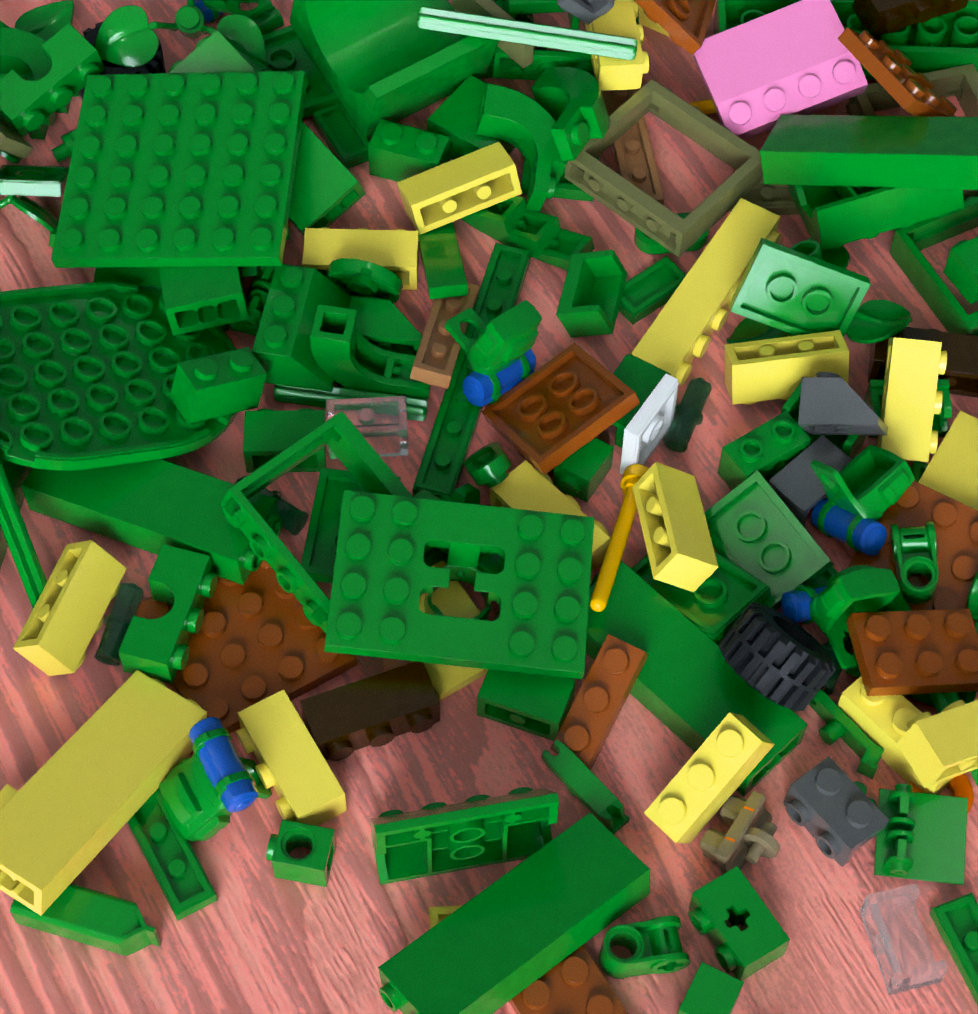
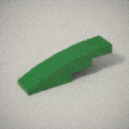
(531, 231)

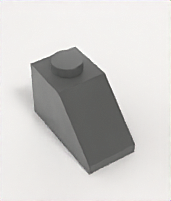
(834, 408)

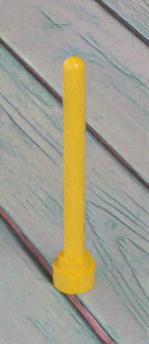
(618, 538)

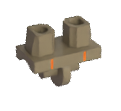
(748, 836)

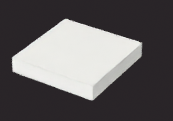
(649, 423)

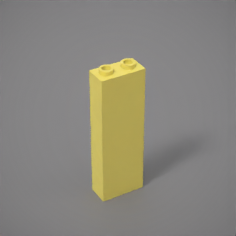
(92, 788)

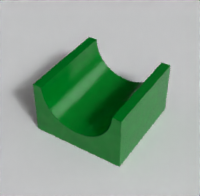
(381, 57)

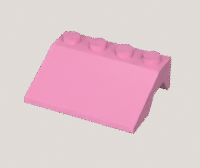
(778, 67)

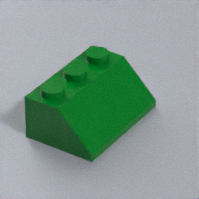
(287, 323)

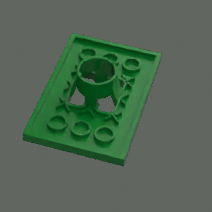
(384, 574)

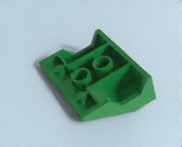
(852, 213)
(462, 834)

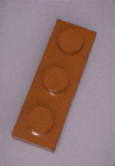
(601, 699)

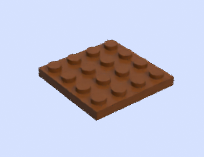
(251, 648)

